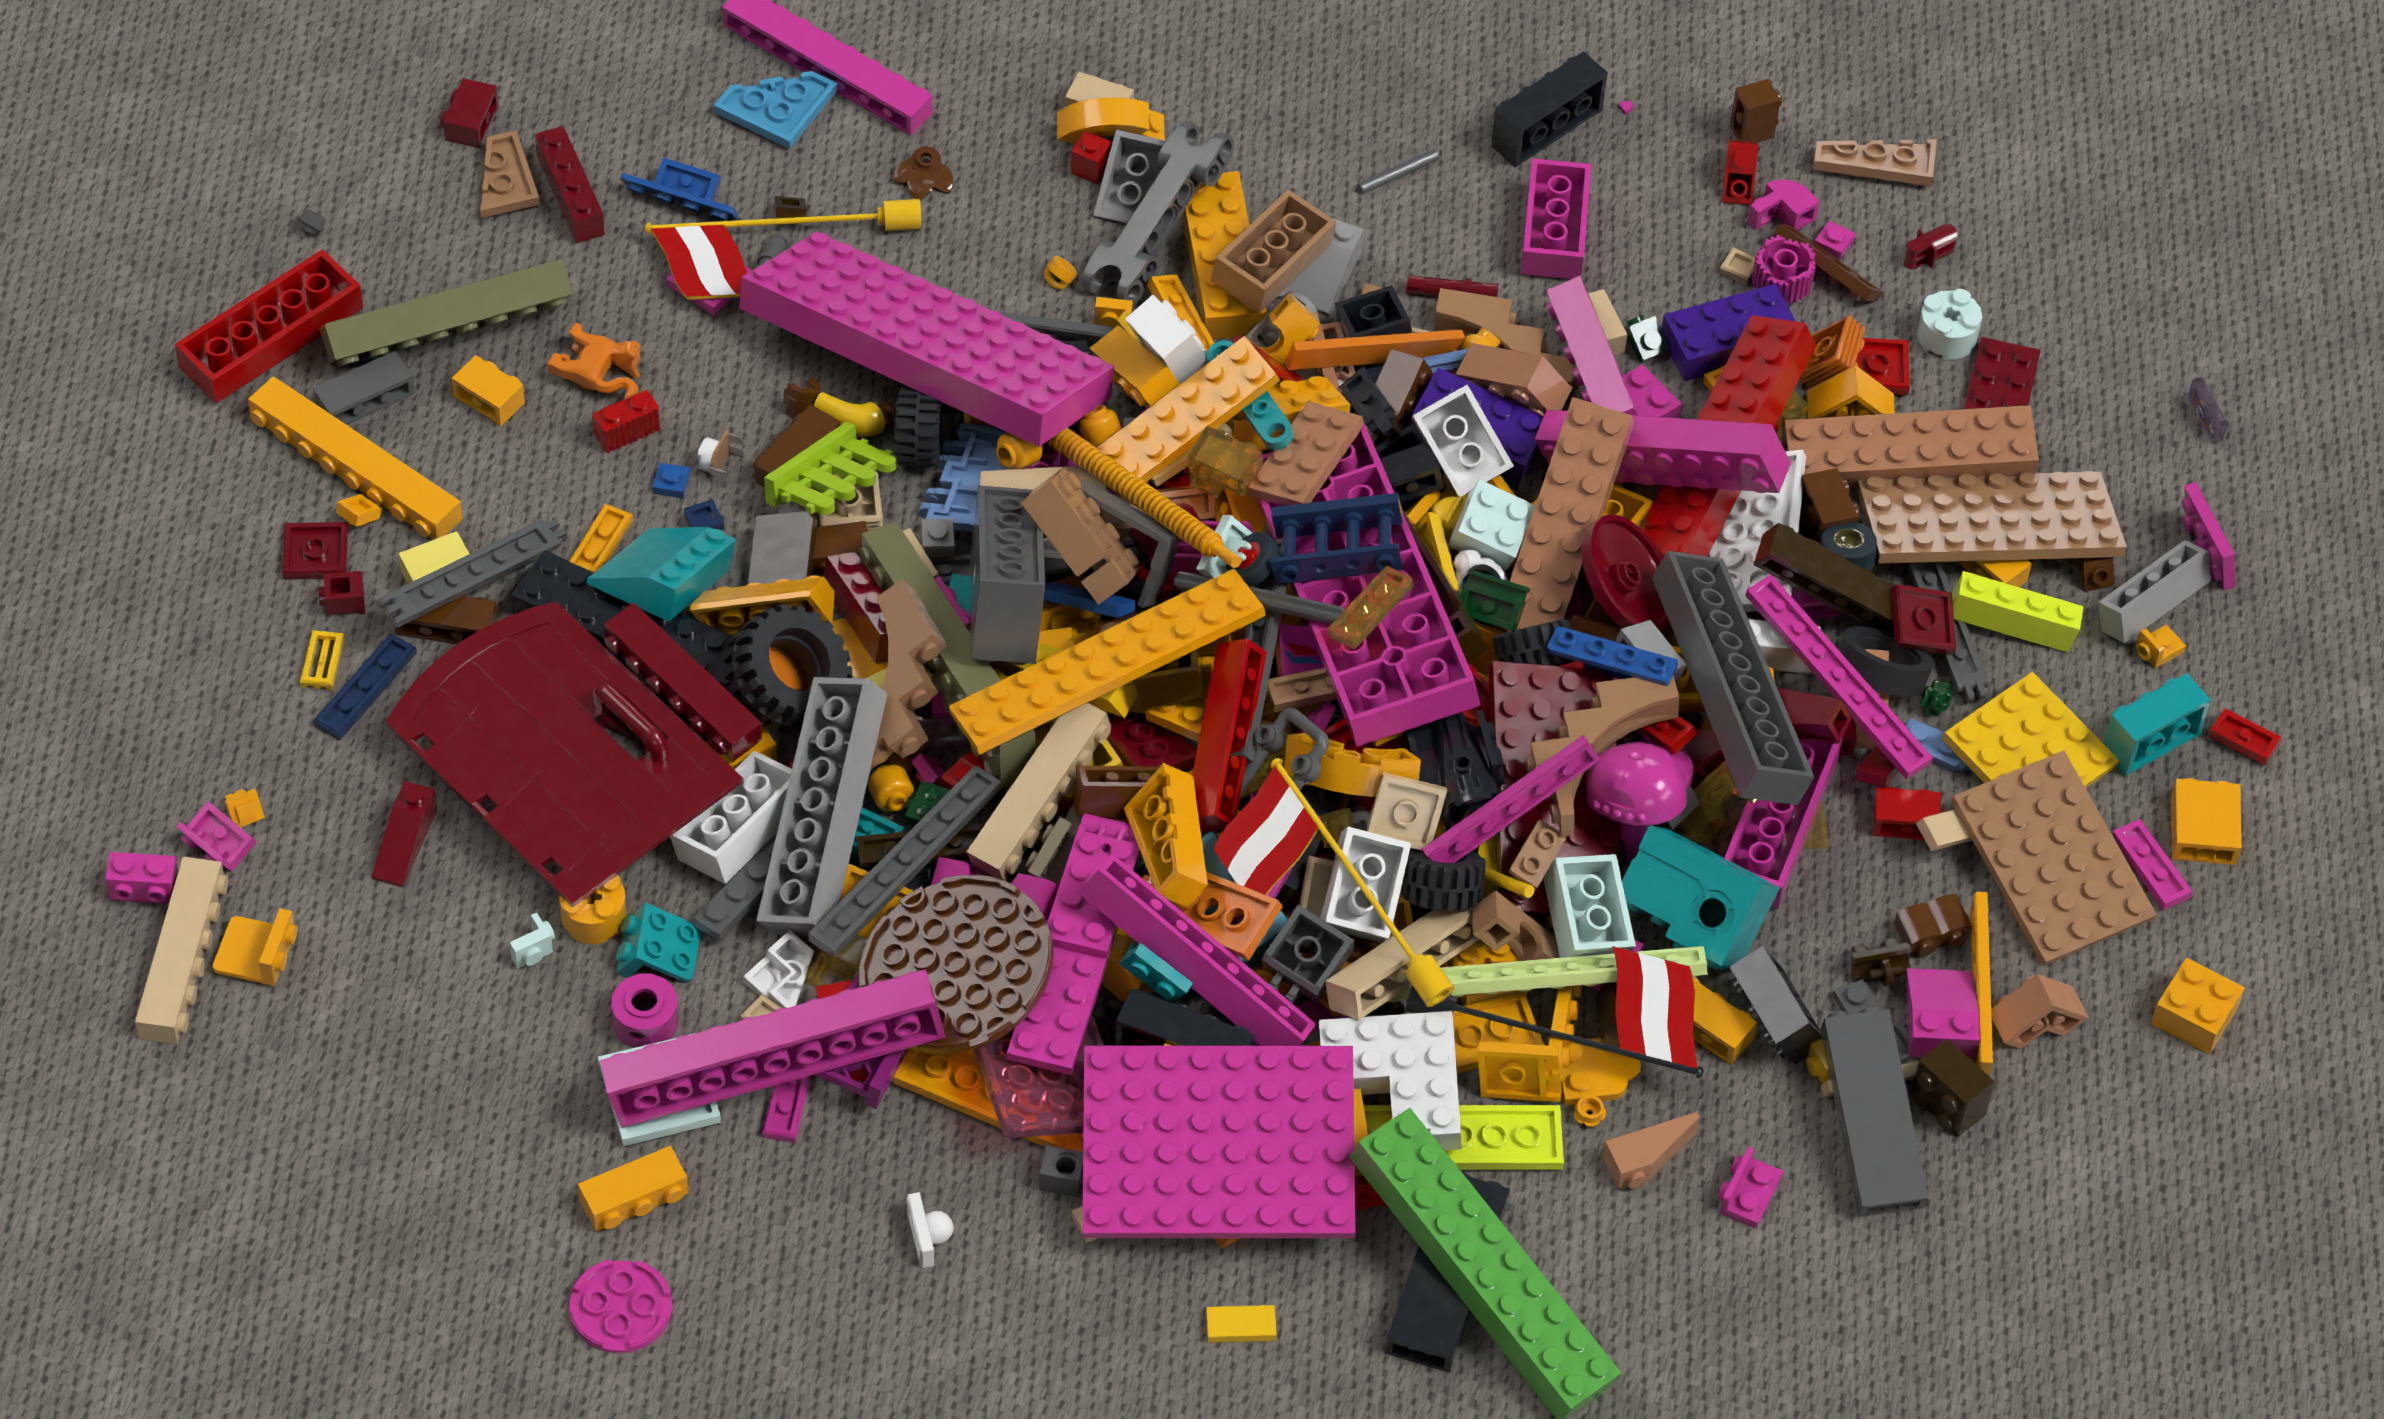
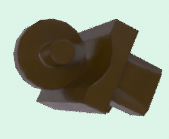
(1881, 962)

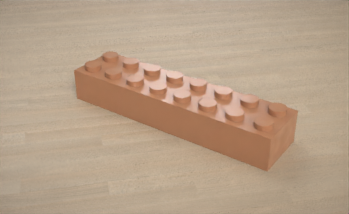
(1918, 443)
(1569, 501)

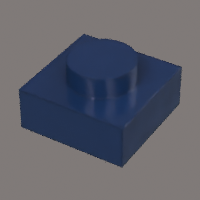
(704, 515)

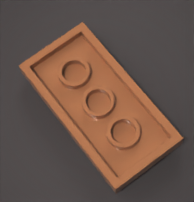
(1302, 468)

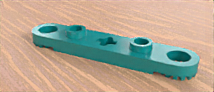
(1263, 412)

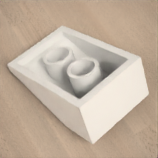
(1462, 440)

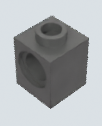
(1057, 1160)

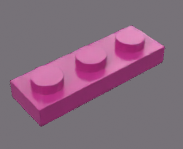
(2152, 864)

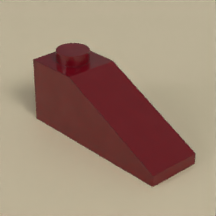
(405, 833)

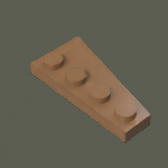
(1889, 162)

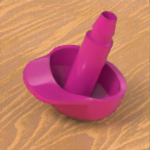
(1638, 788)

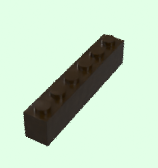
(1826, 577)

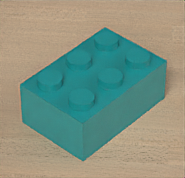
(2156, 723)

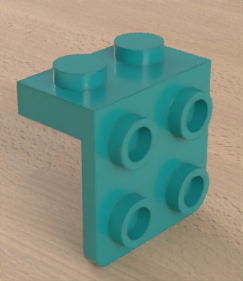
(658, 942)
(1155, 972)

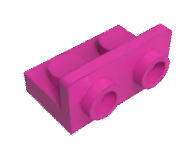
(1749, 1190)

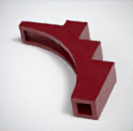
(1813, 719)

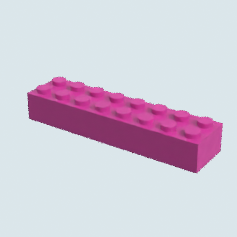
(1691, 453)

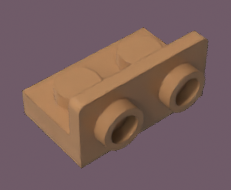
(1537, 854)

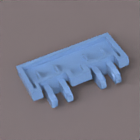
(961, 475)

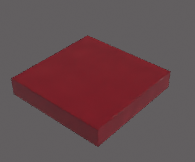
(314, 549)
(1923, 619)

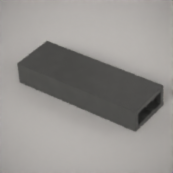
(1873, 1112)

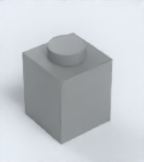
(938, 537)

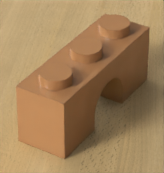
(1502, 923)

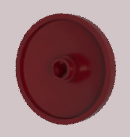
(1620, 570)

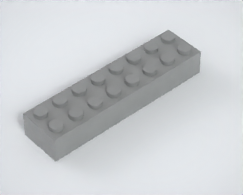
(822, 804)

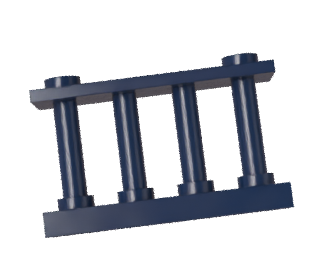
(1336, 516)

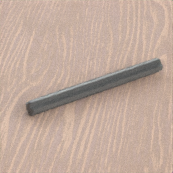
(1273, 600)

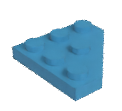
(777, 106)

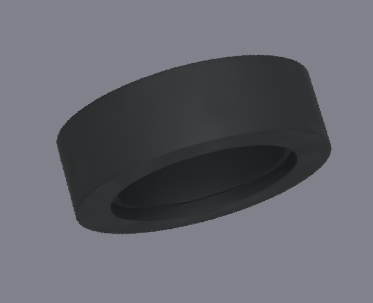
(1900, 676)

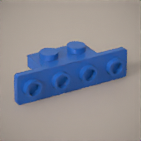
(684, 184)
(1612, 657)

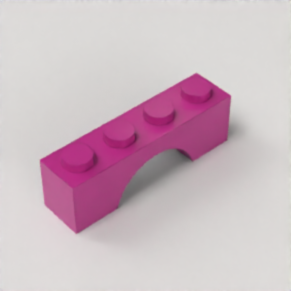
(1036, 888)

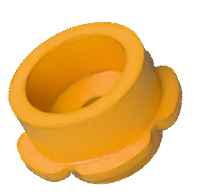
(1593, 1104)

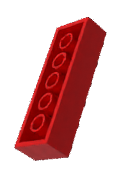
(268, 326)

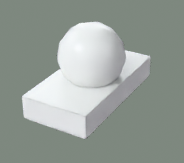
(928, 1229)

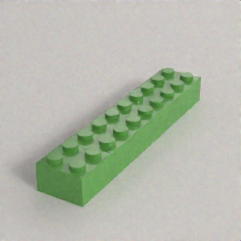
(1485, 1265)

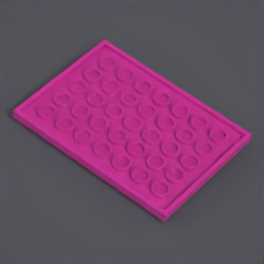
(1218, 1142)

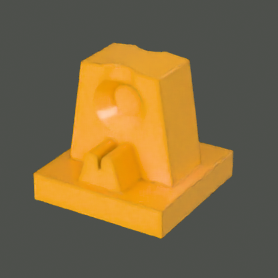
(244, 807)

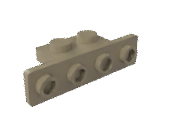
(1057, 846)

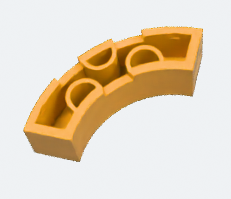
(1352, 771)

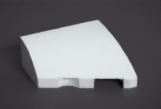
(781, 971)

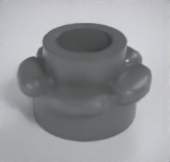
(311, 221)

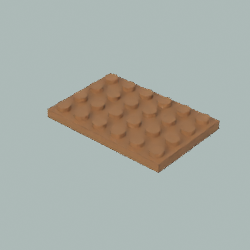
(2053, 858)

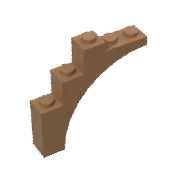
(1474, 311)
(911, 643)
(1615, 712)

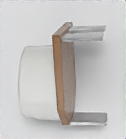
(714, 453)

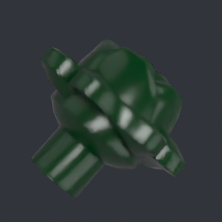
(1936, 698)

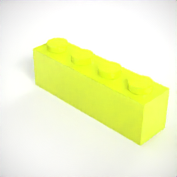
(2016, 611)

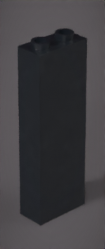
(1430, 1312)

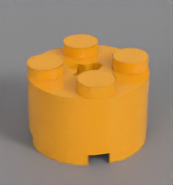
(597, 915)

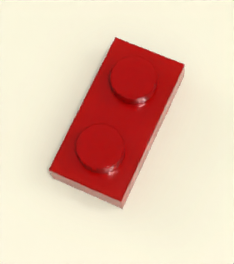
(2244, 736)

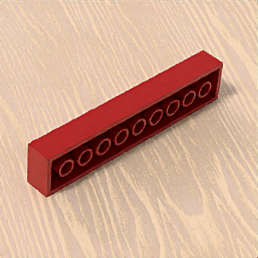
(1749, 390)

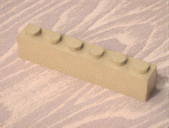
(1038, 790)
(180, 950)
(1382, 970)

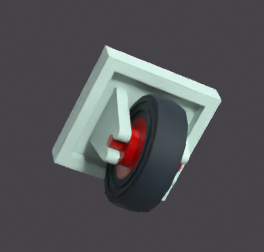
(1253, 549)

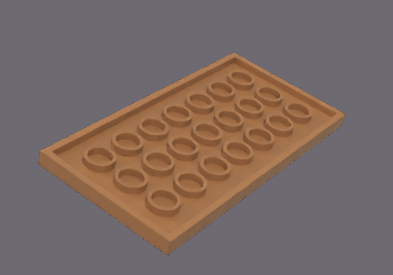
(1991, 517)

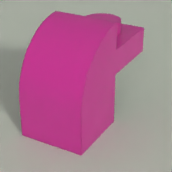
(1785, 200)

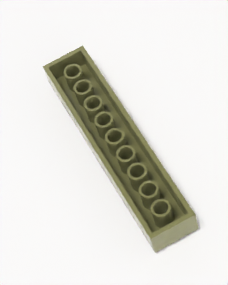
(892, 558)

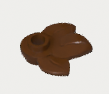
(924, 176)

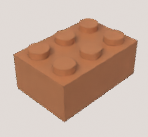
(1516, 377)

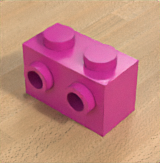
(141, 877)

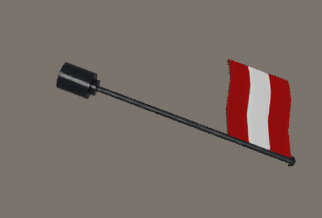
(1650, 1012)

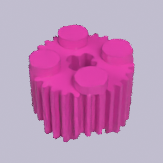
(1787, 266)

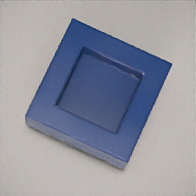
(671, 480)

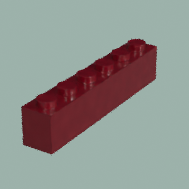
(682, 682)

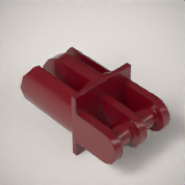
(1930, 246)

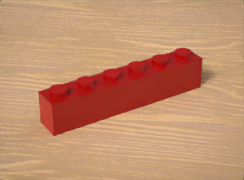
(1224, 731)

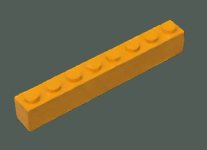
(354, 459)

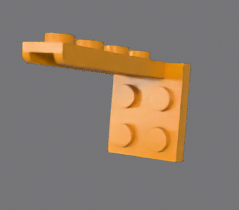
(1530, 1069)

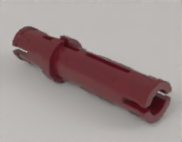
(1431, 286)

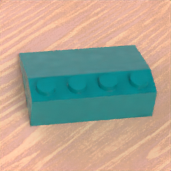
(666, 568)

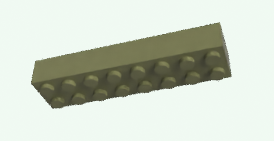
(444, 311)

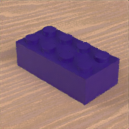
(1707, 333)
(1511, 422)

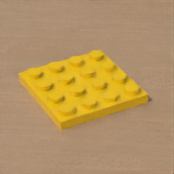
(2024, 727)

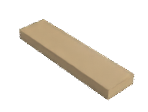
(1031, 477)

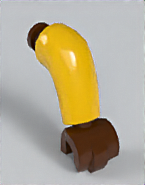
(868, 417)

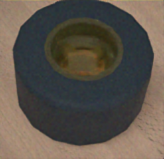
(1853, 542)

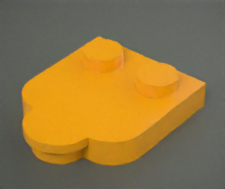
(1596, 1074)

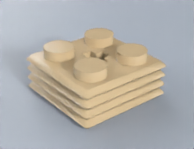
(864, 507)

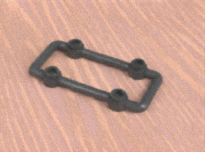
(1272, 738)

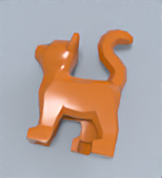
(593, 361)

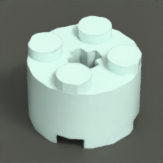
(1949, 324)

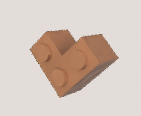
(2036, 1008)

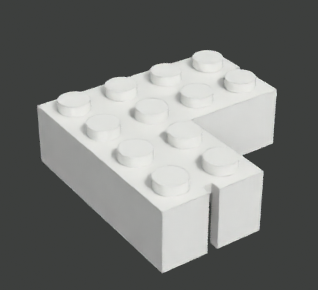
(1409, 1059)

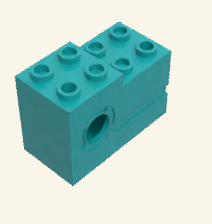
(1697, 896)

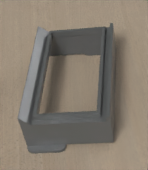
(1165, 552)

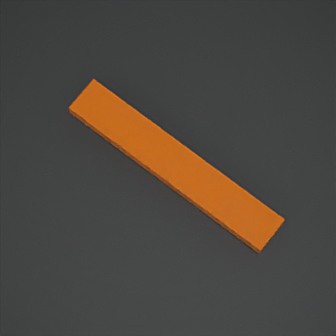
(1370, 349)

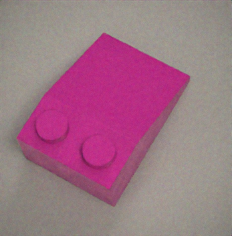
(1939, 1008)

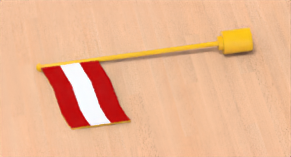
(709, 261)
(1273, 836)

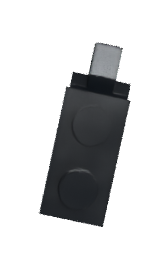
(1370, 403)

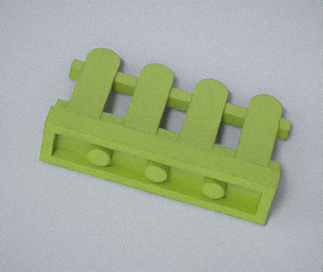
(814, 470)

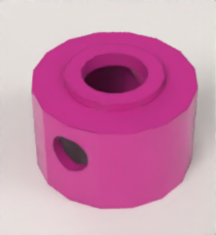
(655, 1024)

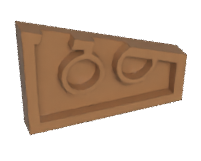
(506, 177)

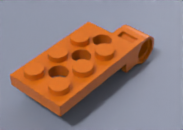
(1233, 902)

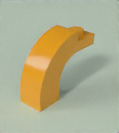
(1106, 116)

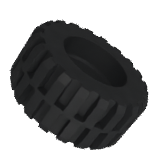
(750, 667)

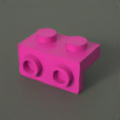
(217, 836)

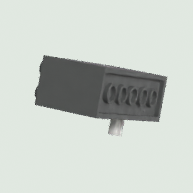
(1006, 577)

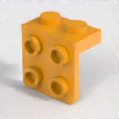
(256, 948)

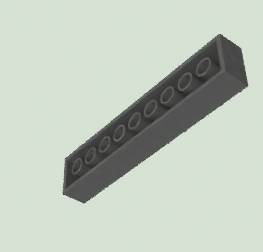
(1732, 678)

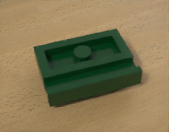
(1494, 600)

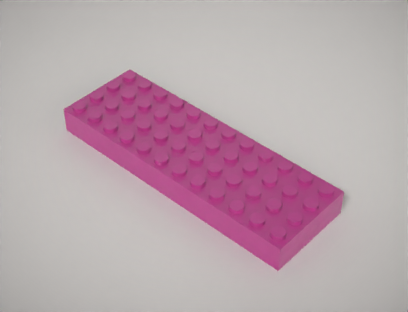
(927, 338)
(1411, 661)

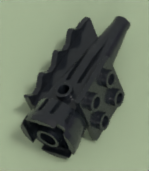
(1461, 760)

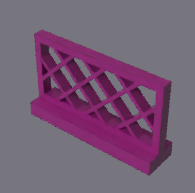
(877, 1079)

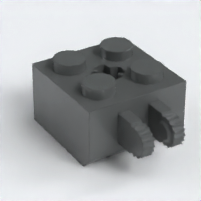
(1306, 976)

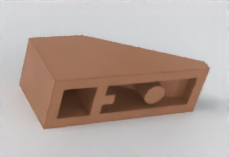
(1641, 1154)

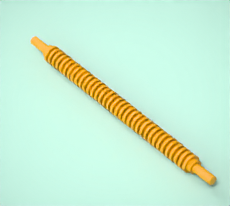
(1143, 496)

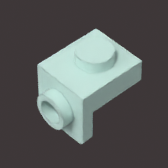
(533, 946)

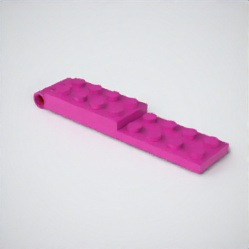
(1082, 947)

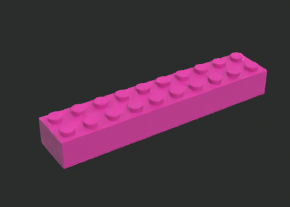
(772, 1048)

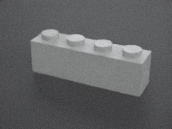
(2154, 591)

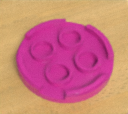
(620, 1305)

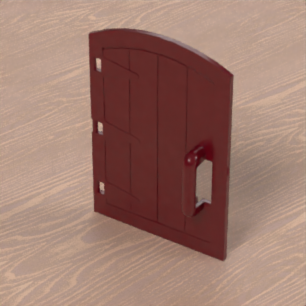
(519, 727)

